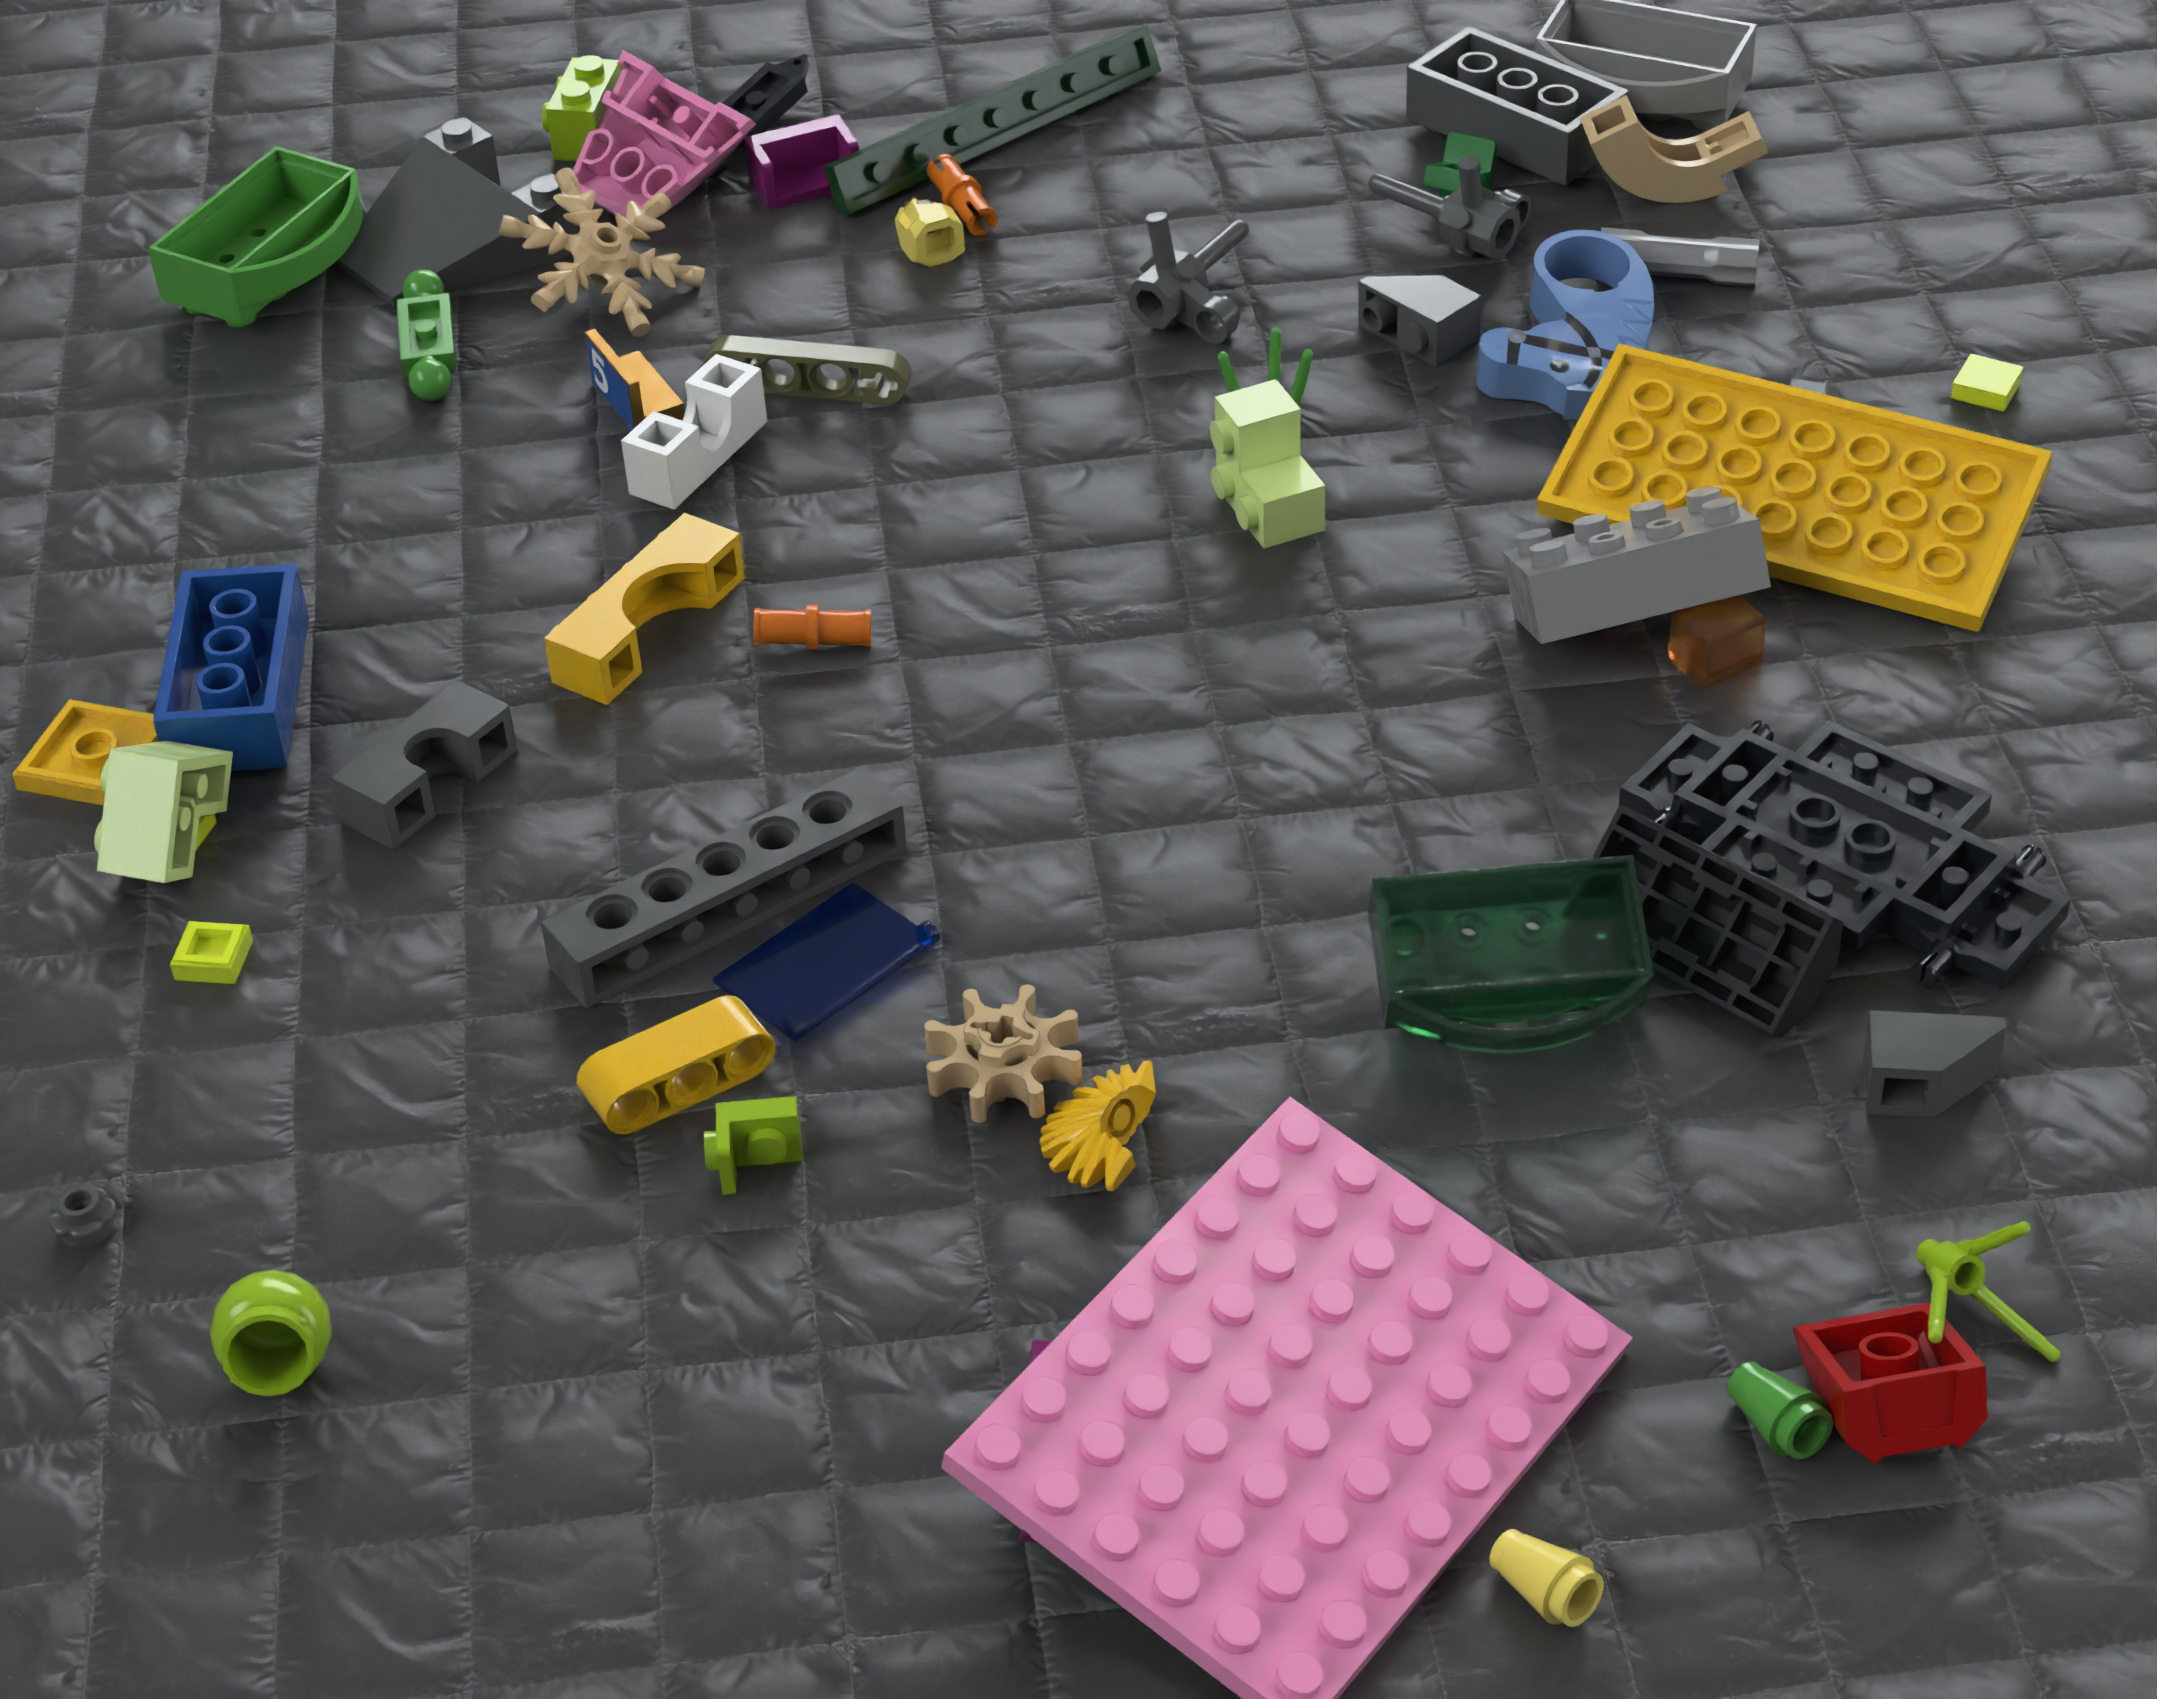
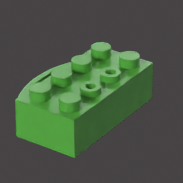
(259, 236)

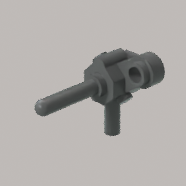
(1471, 216)
(1176, 283)

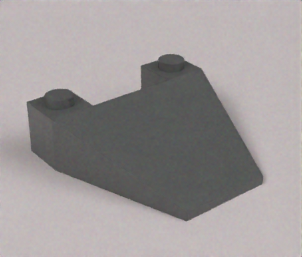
(447, 217)

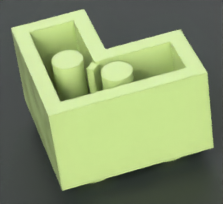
(1263, 467)
(156, 806)

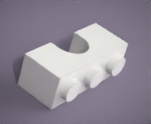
(674, 456)

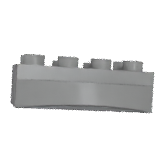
(1663, 56)
(1635, 566)

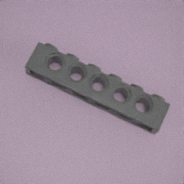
(723, 887)

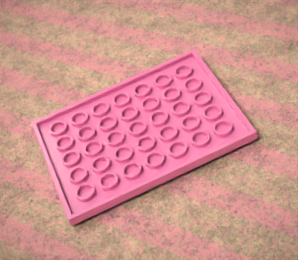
(1288, 1411)

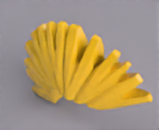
(1091, 1129)

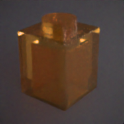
(1716, 640)

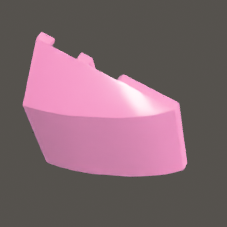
(654, 140)

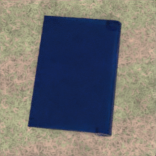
(825, 961)

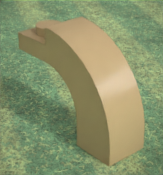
(1669, 167)

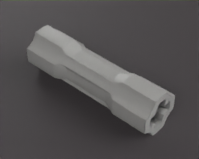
(1718, 260)

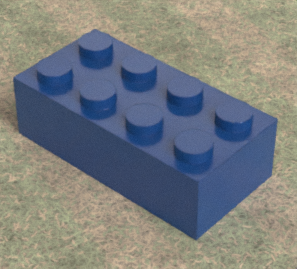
(235, 663)

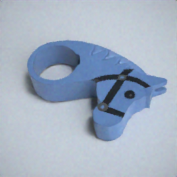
(1577, 328)

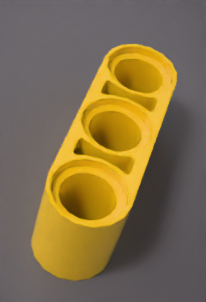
(675, 1064)

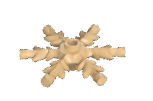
(601, 252)

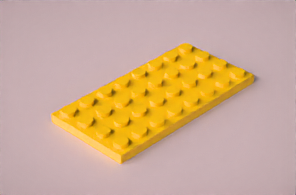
(1840, 487)

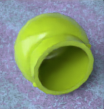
(270, 1331)

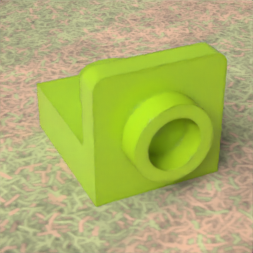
(752, 1135)

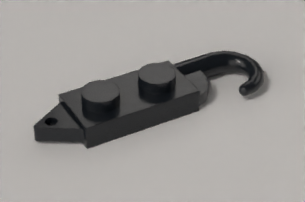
(769, 95)

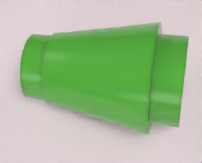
(1784, 1413)

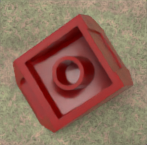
(1892, 1384)

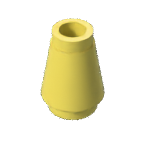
(1550, 1578)

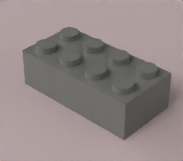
(1509, 96)

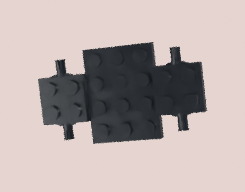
(1859, 840)

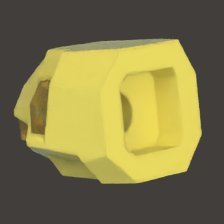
(929, 232)

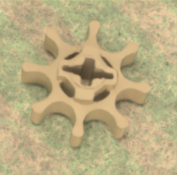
(1003, 1053)

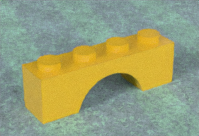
(681, 568)

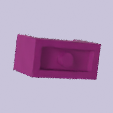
(790, 161)

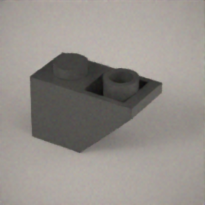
(1420, 314)
(1927, 1060)

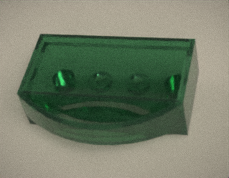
(1581, 959)

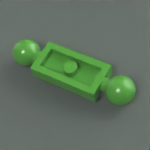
(426, 335)

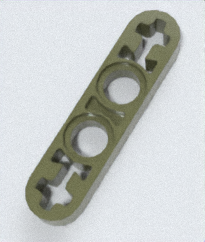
(808, 377)

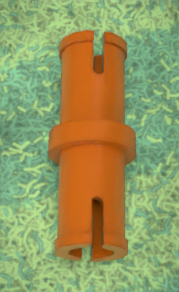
(962, 194)
(812, 627)

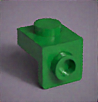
(1446, 174)

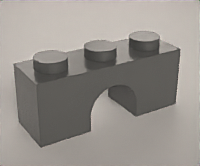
(388, 786)

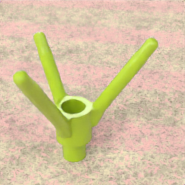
(1963, 1272)

